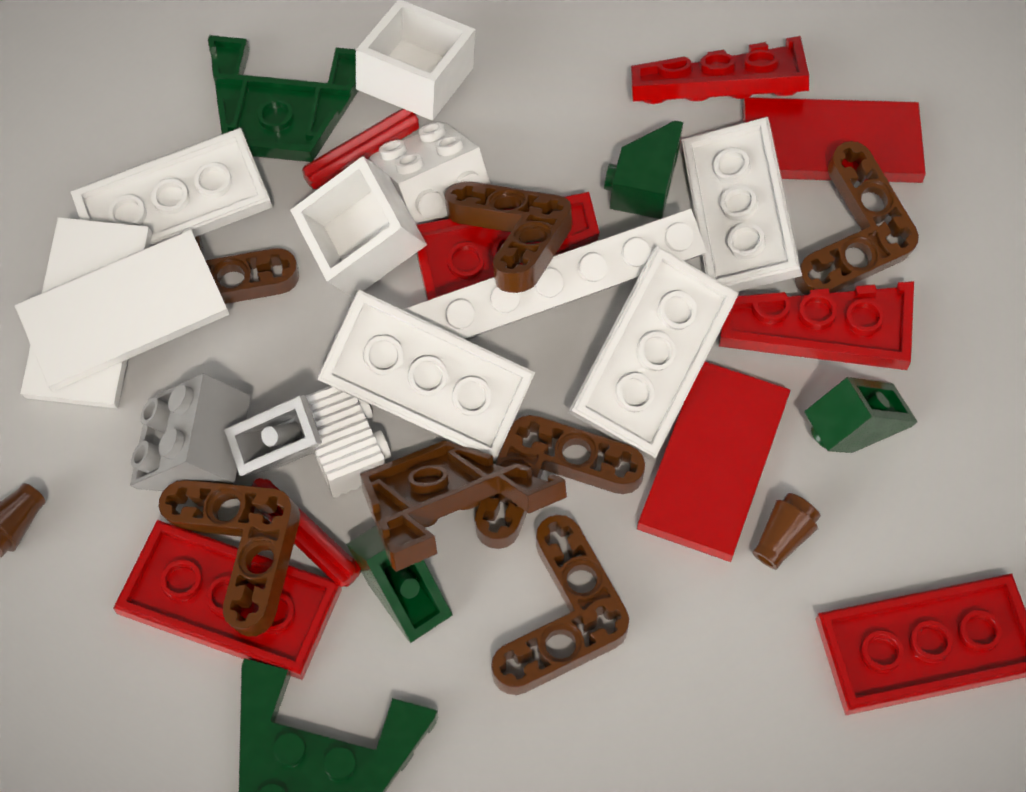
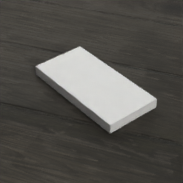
(181, 191)
(741, 206)
(76, 251)
(121, 310)
(653, 353)
(425, 375)

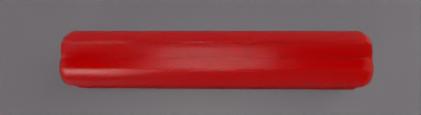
(364, 144)
(319, 546)

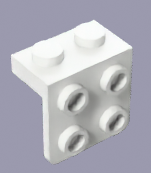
(428, 165)

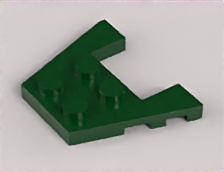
(276, 114)
(299, 761)

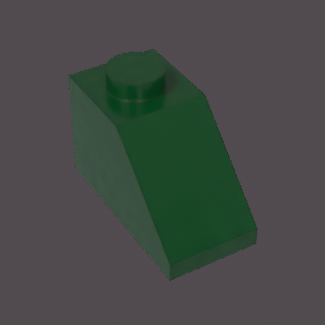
(645, 172)
(858, 415)
(408, 594)

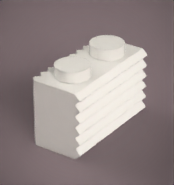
(346, 439)

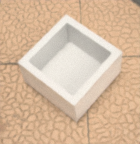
(415, 59)
(358, 227)

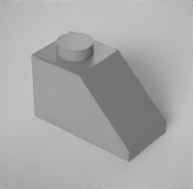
(274, 437)

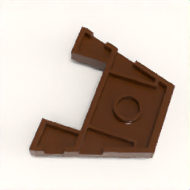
(437, 481)

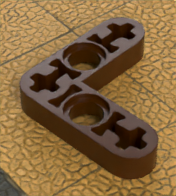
(532, 218)
(871, 238)
(263, 261)
(539, 460)
(256, 536)
(583, 608)

